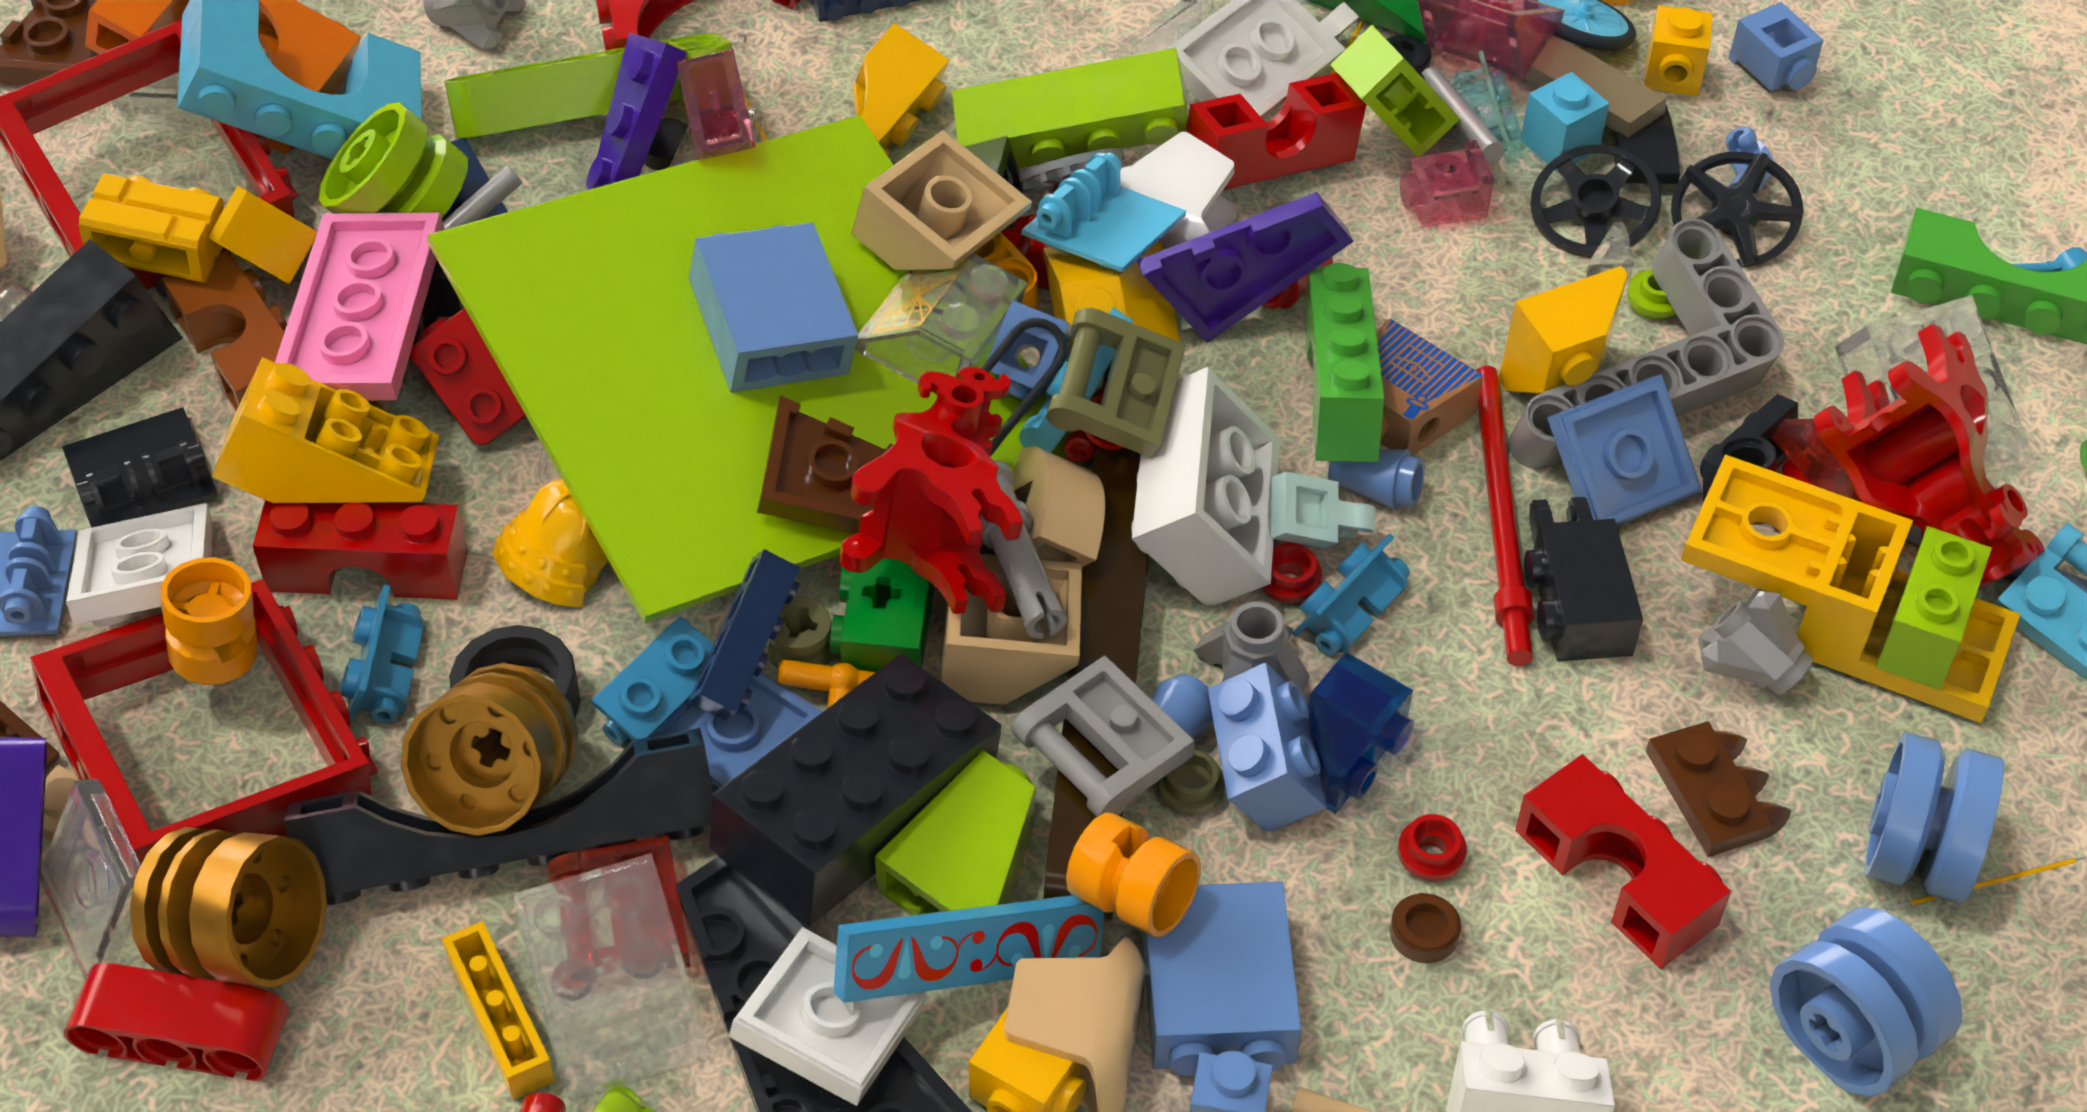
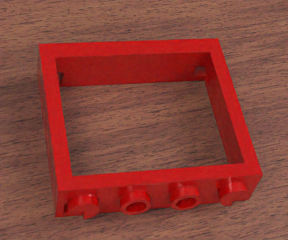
(97, 83)
(139, 652)

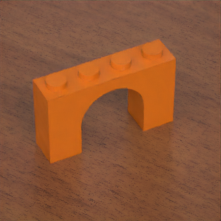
(296, 38)

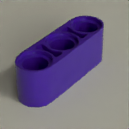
(21, 832)

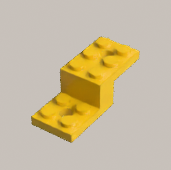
(1842, 567)

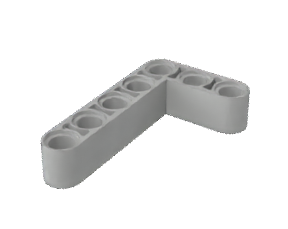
(1722, 321)

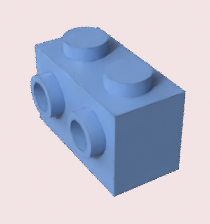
(1266, 748)

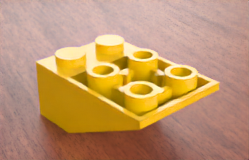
(321, 444)

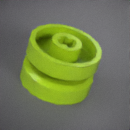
(393, 167)

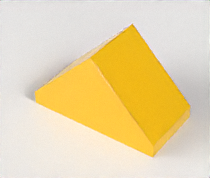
(263, 235)

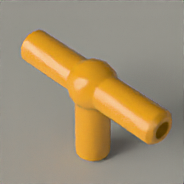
(834, 679)

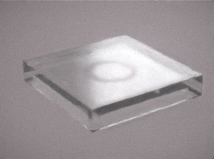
(91, 876)

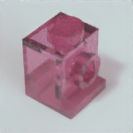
(1448, 186)

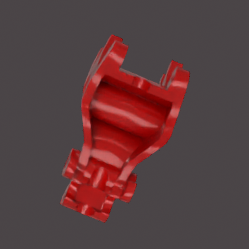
(1929, 450)
(935, 489)

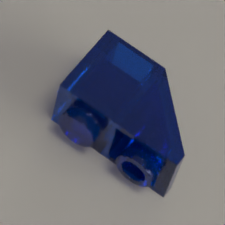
(1352, 723)

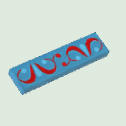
(960, 946)

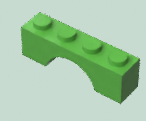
(1949, 261)
(1345, 364)

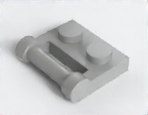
(1118, 723)

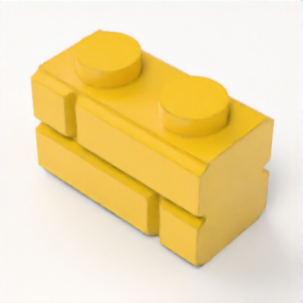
(153, 226)

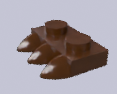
(1714, 791)

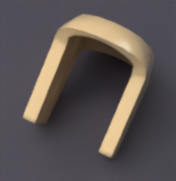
(1082, 1014)

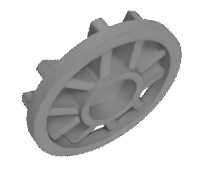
(1052, 173)

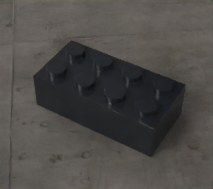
(845, 786)

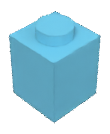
(1563, 118)

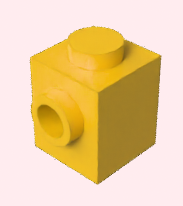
(1680, 39)
(1021, 1078)

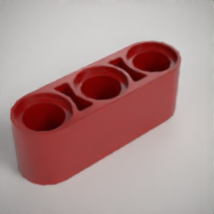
(177, 1018)

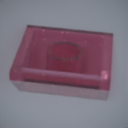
(1506, 30)

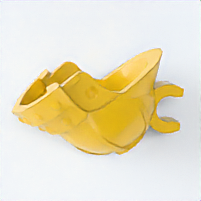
(550, 548)

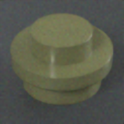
(1193, 785)

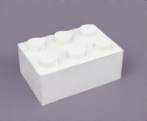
(1209, 493)

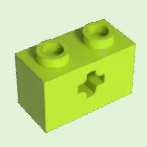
(1395, 91)
(1934, 608)

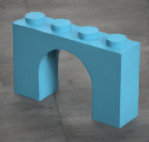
(236, 84)

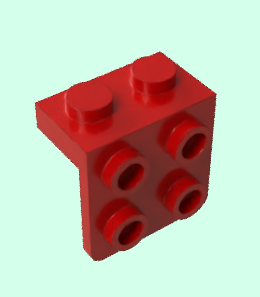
(467, 378)

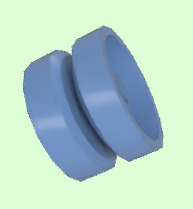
(1945, 820)
(1866, 1001)

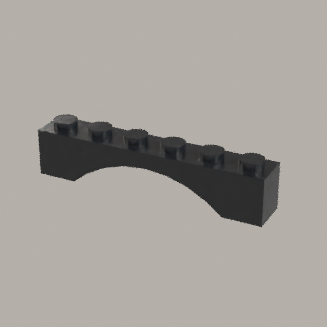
(647, 791)

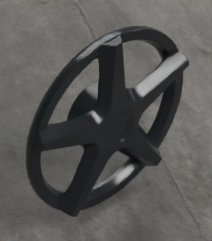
(1595, 199)
(1738, 207)

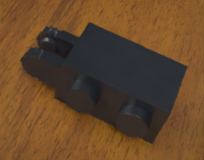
(1582, 584)

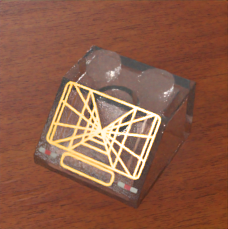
(941, 318)

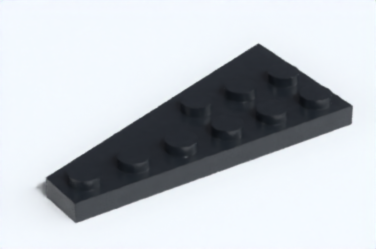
(738, 941)

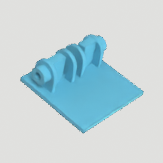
(1100, 218)

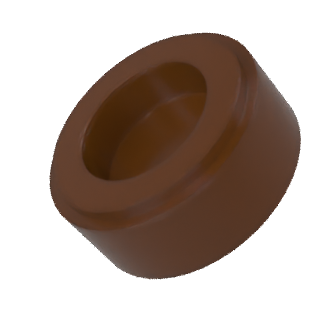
(1425, 928)

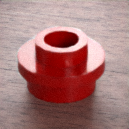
(1296, 560)
(1437, 832)

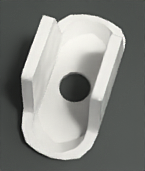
(1188, 177)

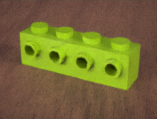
(1078, 108)

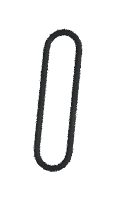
(1041, 384)

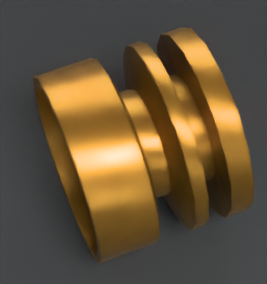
(489, 749)
(228, 906)

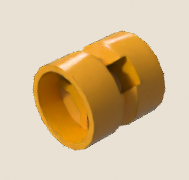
(209, 620)
(1137, 876)

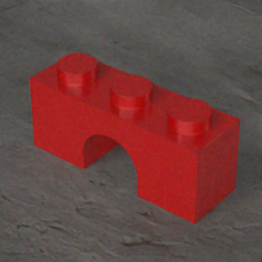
(1311, 131)
(408, 543)
(1589, 816)

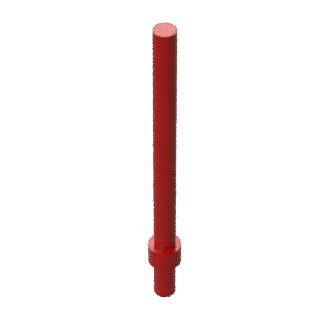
(1512, 601)

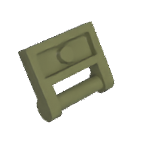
(1136, 389)

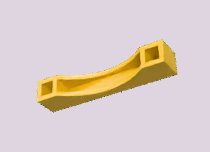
(896, 83)

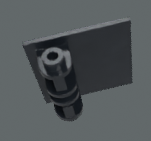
(140, 469)

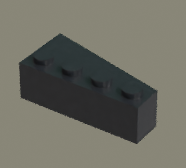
(74, 342)

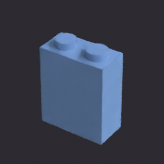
(772, 306)
(1224, 980)

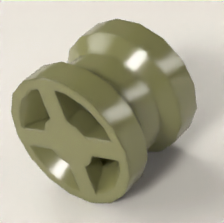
(814, 629)

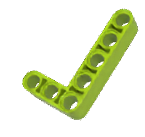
(551, 89)

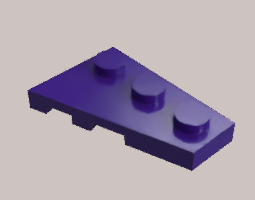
(635, 109)
(1245, 264)

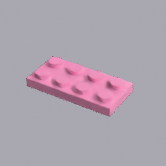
(361, 301)

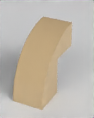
(1063, 503)

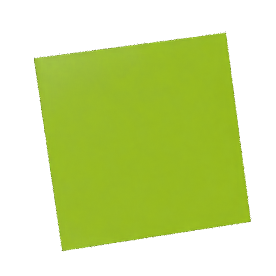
(619, 373)

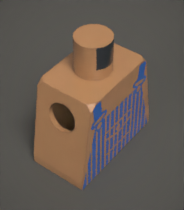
(1422, 389)

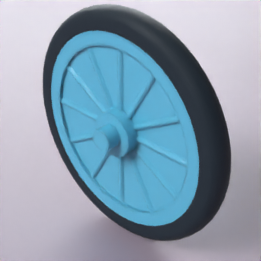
(1593, 24)

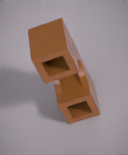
(228, 311)

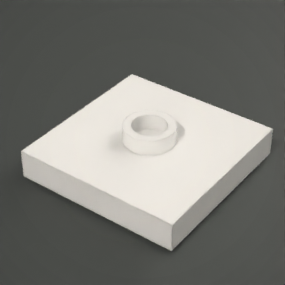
(813, 1032)

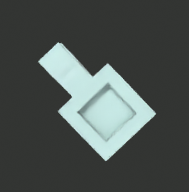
(1310, 514)

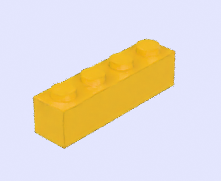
(498, 1010)

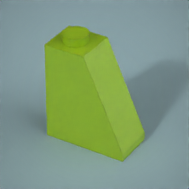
(962, 843)

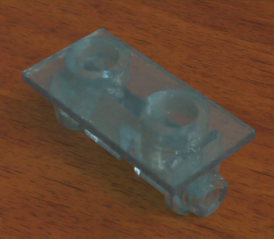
(1485, 93)

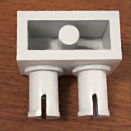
(1512, 1079)

